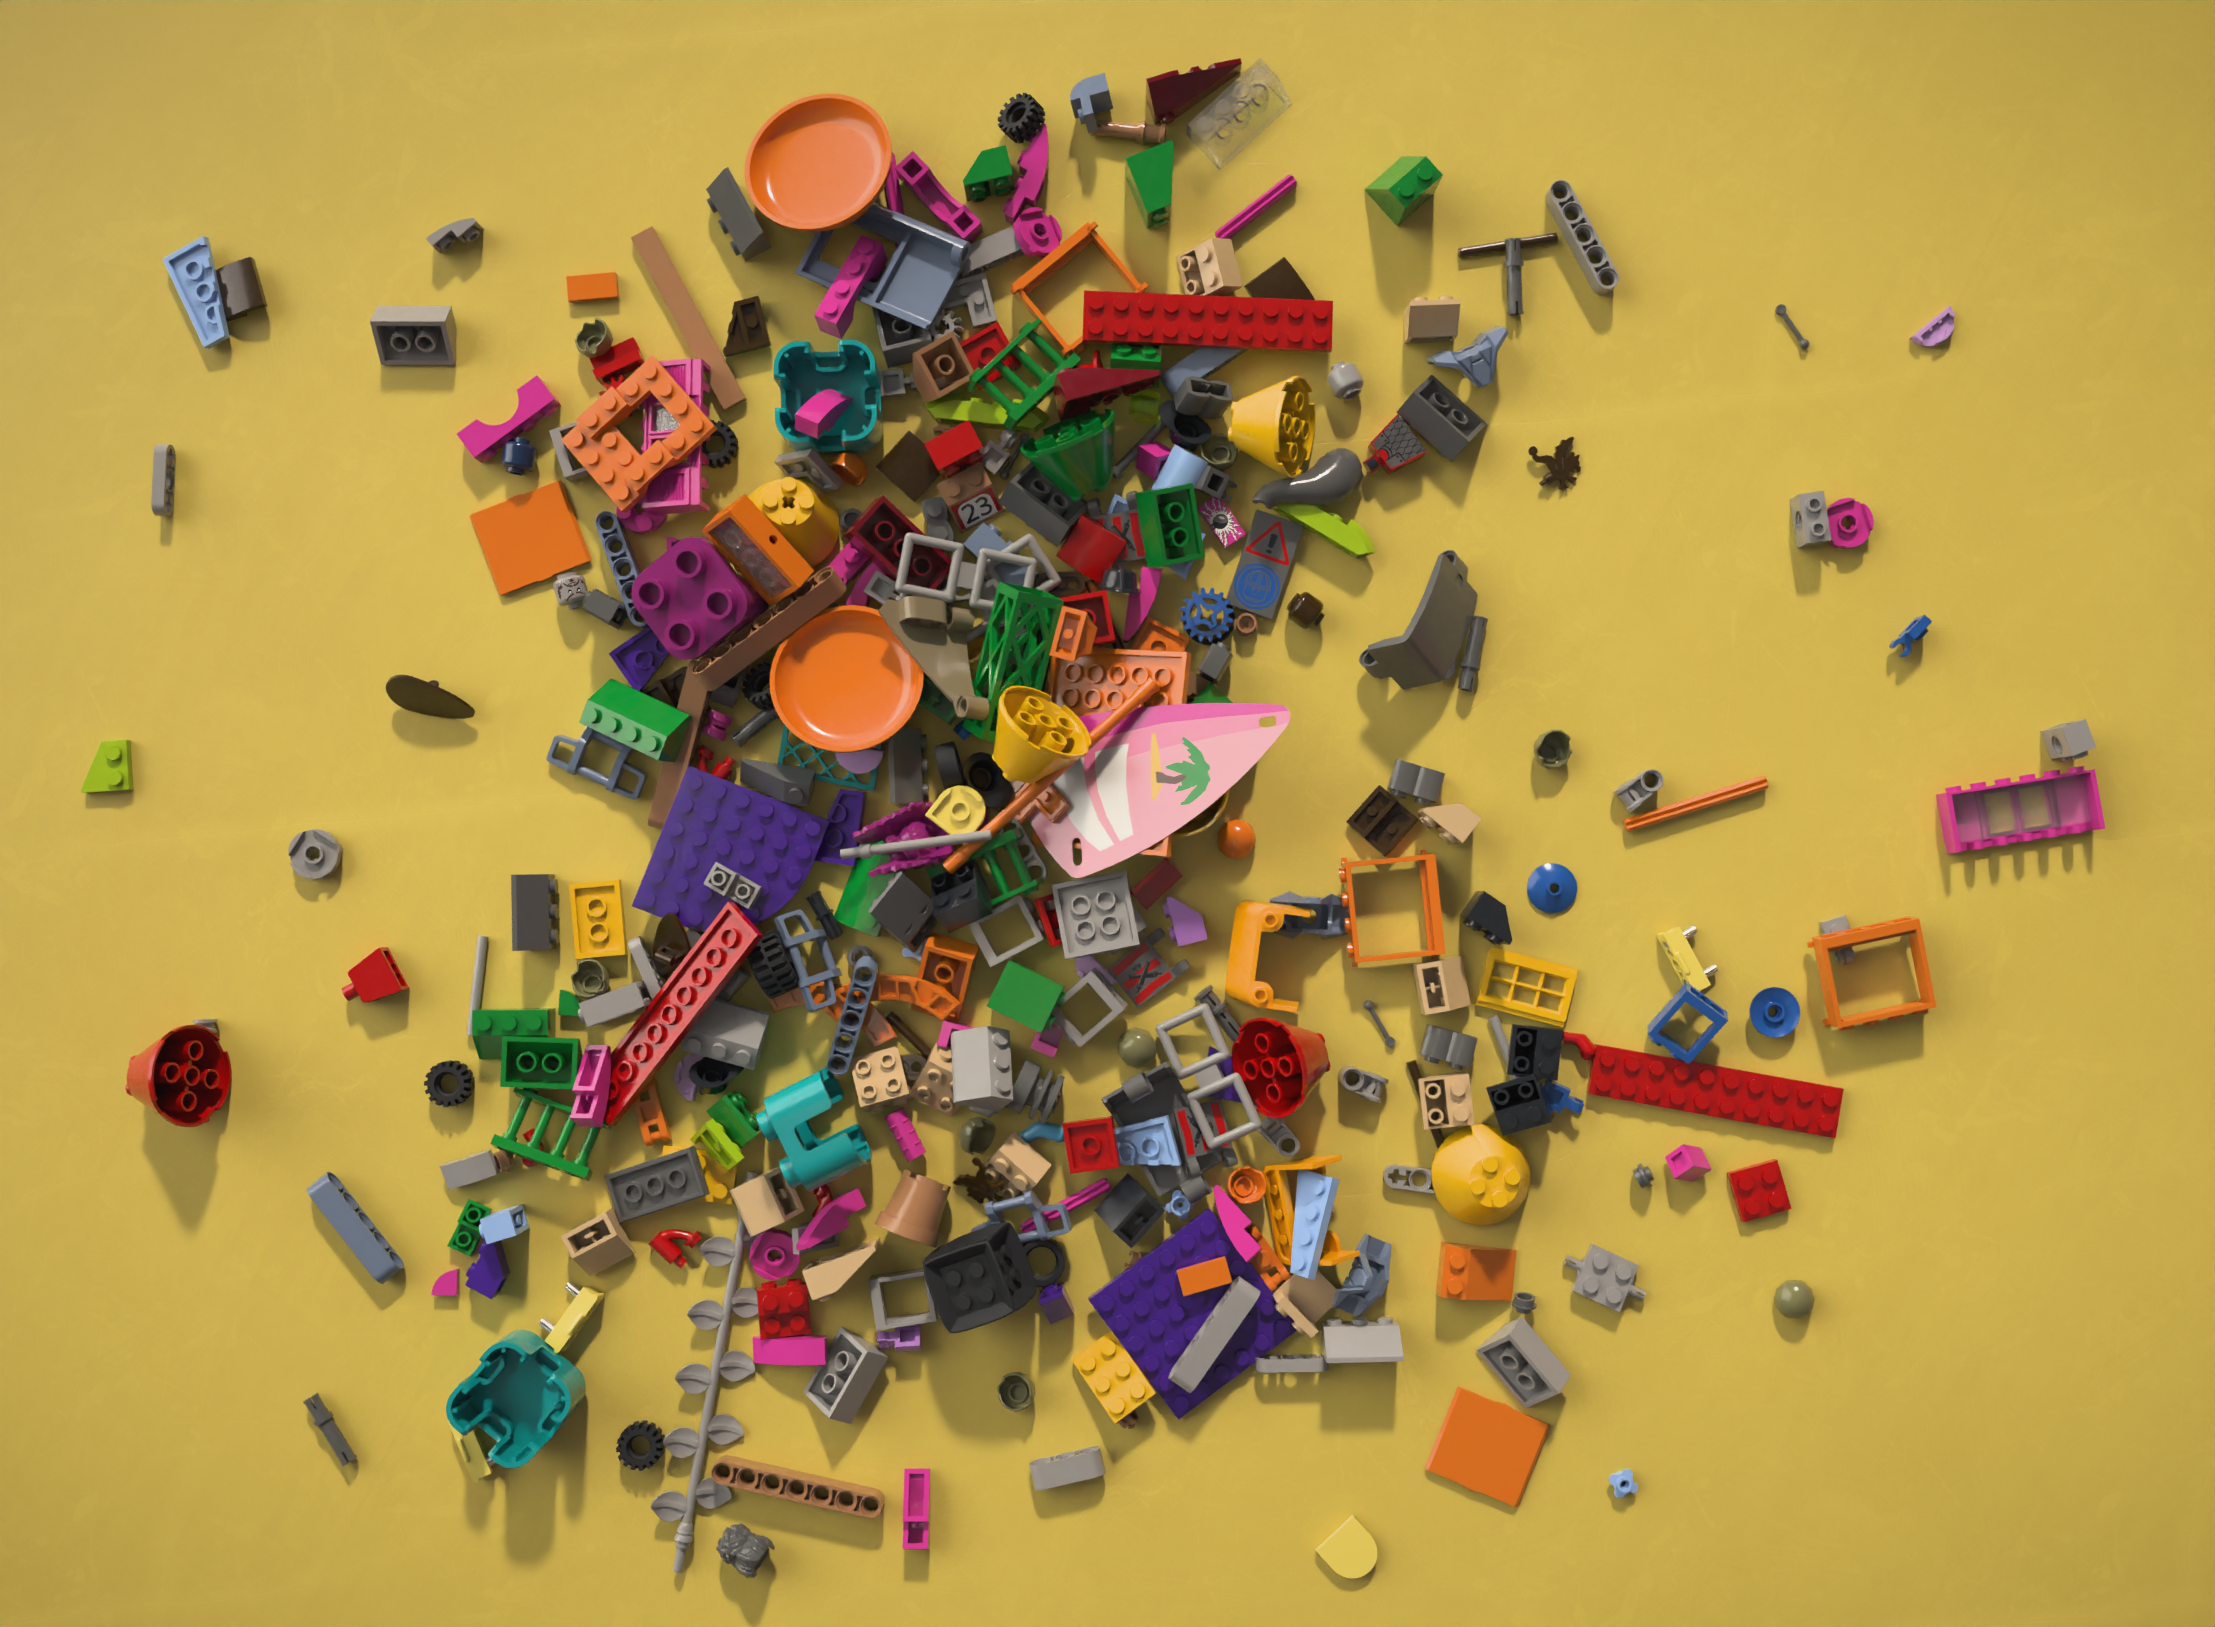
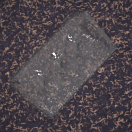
(1239, 114)

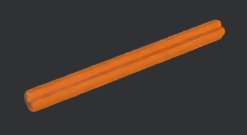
(1695, 803)

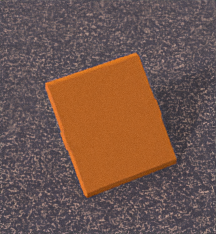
(530, 538)
(1487, 1446)

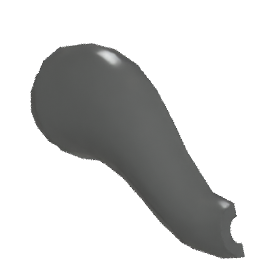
(1326, 483)

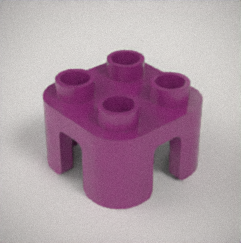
(694, 598)

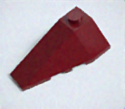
(1174, 94)
(1085, 387)

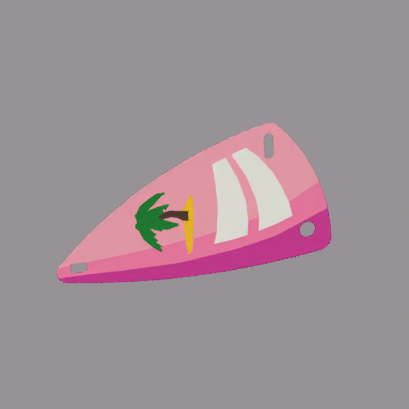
(1153, 777)

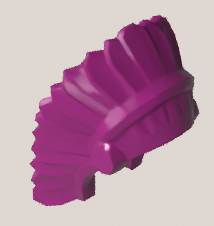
(905, 825)

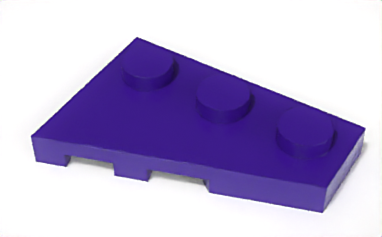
(845, 818)

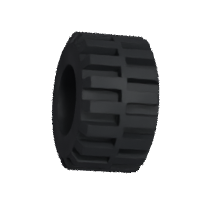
(773, 965)

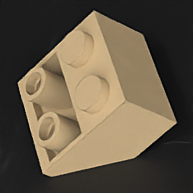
(1210, 268)
(1431, 320)
(1452, 821)
(1441, 985)
(1446, 1100)
(1017, 1166)
(766, 1201)
(598, 1243)

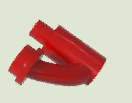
(722, 770)
(668, 1250)

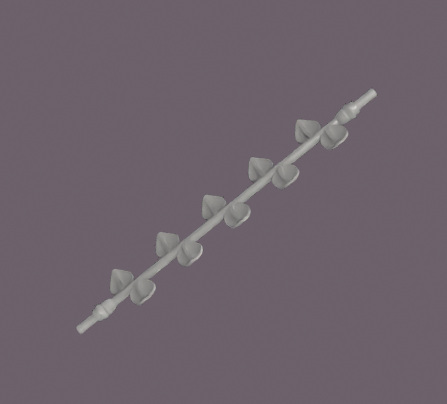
(697, 1378)

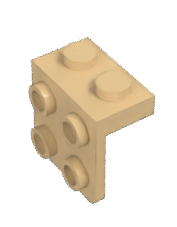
(880, 1080)
(936, 1081)
(1305, 1301)

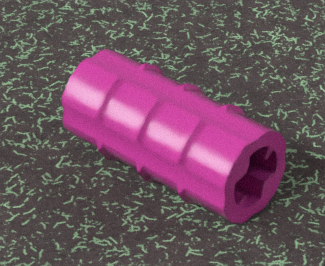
(905, 1134)

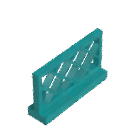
(832, 779)

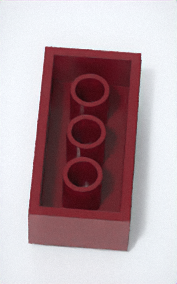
(880, 537)

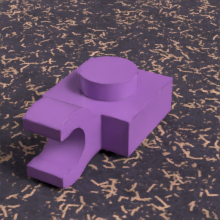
(903, 1338)

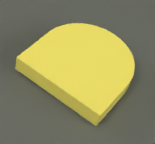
(958, 810)
(1349, 1549)

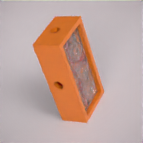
(758, 550)

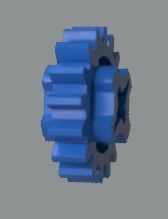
(1197, 621)

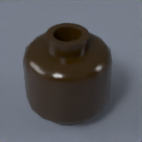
(1305, 610)

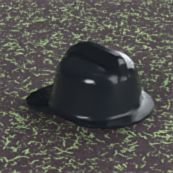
(1185, 430)
(1119, 580)
(987, 779)
(713, 1075)

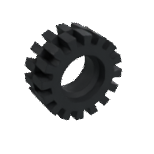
(1021, 118)
(728, 450)
(755, 685)
(434, 1083)
(630, 1456)

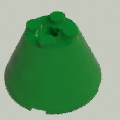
(1076, 453)

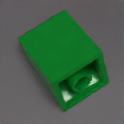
(1151, 182)
(1405, 187)
(1027, 996)

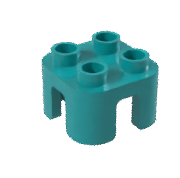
(851, 371)
(811, 1159)
(517, 1397)

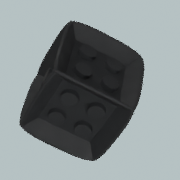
(979, 1277)

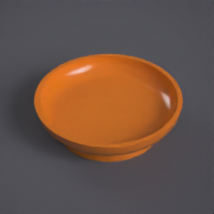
(819, 163)
(844, 680)

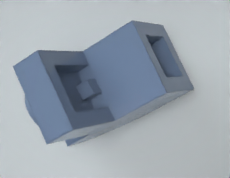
(1090, 97)

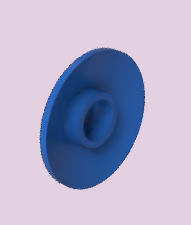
(1539, 888)
(1786, 1014)

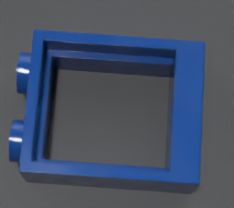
(1702, 1004)

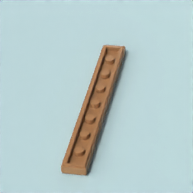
(688, 317)

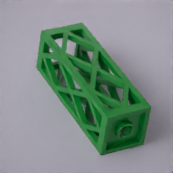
(999, 649)

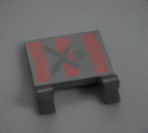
(1123, 524)
(1144, 971)
(1191, 1137)

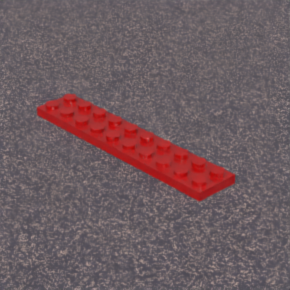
(1207, 321)
(678, 1007)
(1715, 1091)

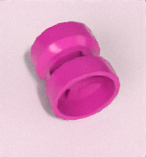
(718, 719)

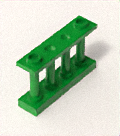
(1031, 396)
(987, 851)
(531, 1150)

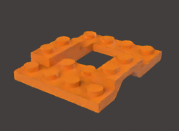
(612, 457)

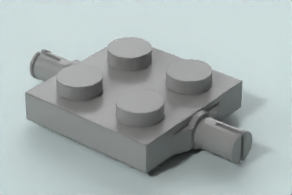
(1604, 1277)

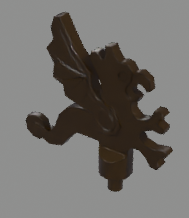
(1558, 468)
(979, 1186)

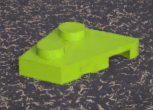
(110, 768)
(719, 1145)

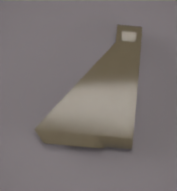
(938, 644)

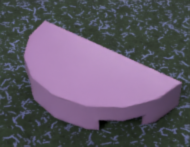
(1937, 330)
(860, 761)
(1087, 963)
(681, 1076)

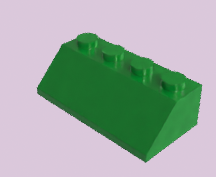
(636, 720)
(861, 892)

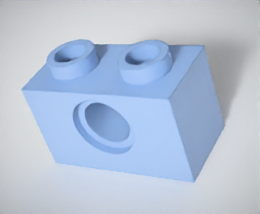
(503, 1224)

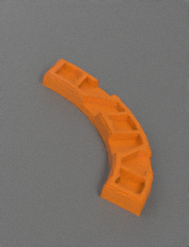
(903, 988)
(874, 1023)

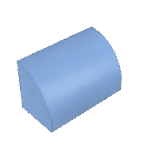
(1180, 469)

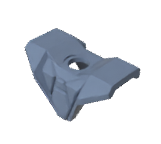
(1477, 360)
(1328, 911)
(1367, 1277)

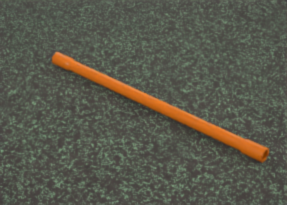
(1138, 697)

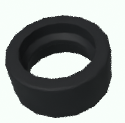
(949, 765)
(1043, 1281)

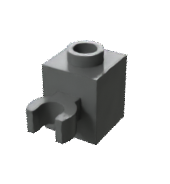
(1214, 483)

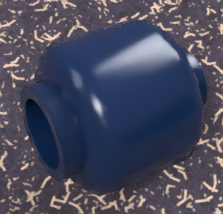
(518, 456)

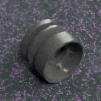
(1036, 1092)

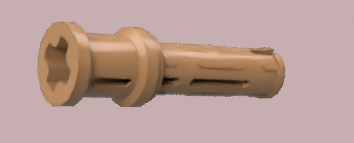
(1141, 132)

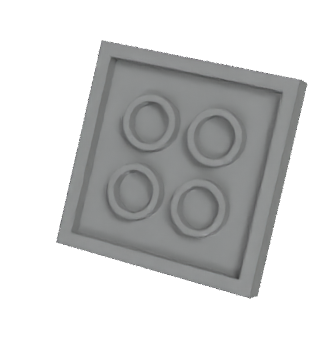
(1095, 915)

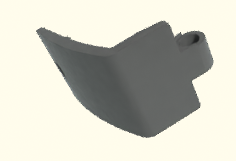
(1434, 633)
(1151, 1097)

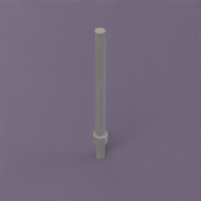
(867, 850)

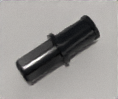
(824, 915)

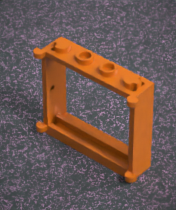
(1053, 263)
(1431, 906)
(1867, 934)

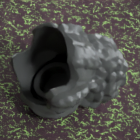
(743, 1549)

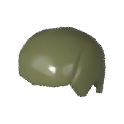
(594, 339)
(1219, 452)
(1552, 749)
(590, 979)
(1137, 1047)
(976, 1135)
(1794, 1299)
(1016, 1391)

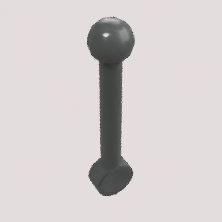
(1781, 310)
(1005, 473)
(1389, 1041)

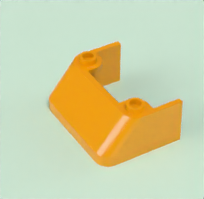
(1249, 921)
(1281, 1201)

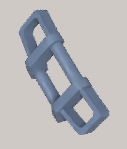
(575, 767)
(804, 980)
(995, 1214)

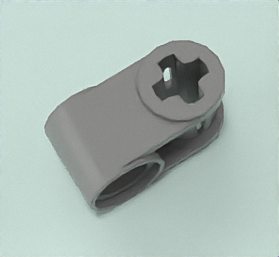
(1635, 791)
(1366, 1085)
(1277, 1134)

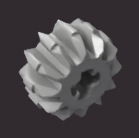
(950, 323)

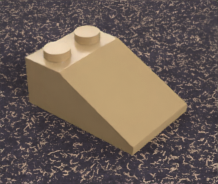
(829, 1273)

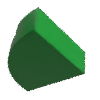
(568, 1003)

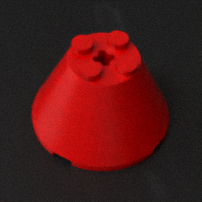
(1279, 1064)
(182, 1076)

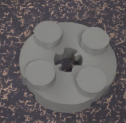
(329, 853)

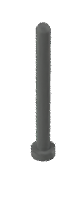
(1132, 453)

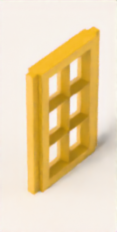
(1531, 964)

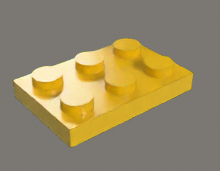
(598, 919)
(718, 1178)
(1114, 1377)

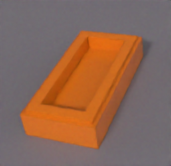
(592, 287)
(1204, 1276)

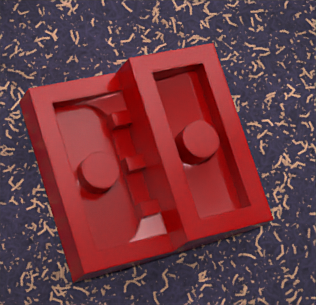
(1091, 548)

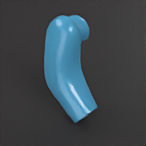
(1048, 1131)

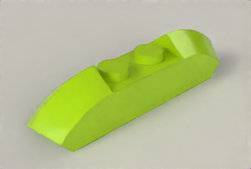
(954, 410)
(1348, 538)

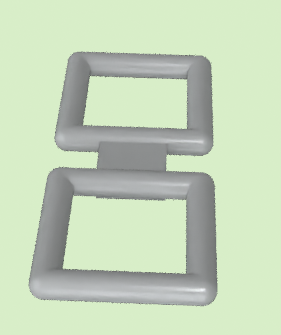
(961, 573)
(990, 586)
(1208, 1076)

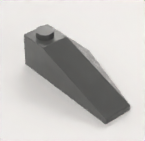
(898, 337)

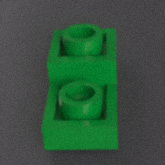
(467, 1231)

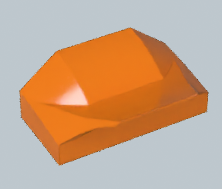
(1073, 635)

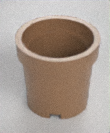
(915, 1208)

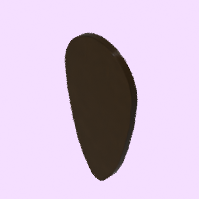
(426, 698)
(670, 945)

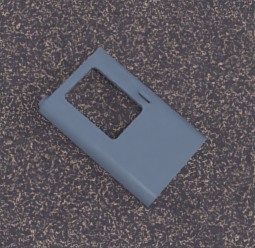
(916, 275)

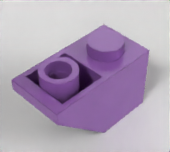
(1186, 922)

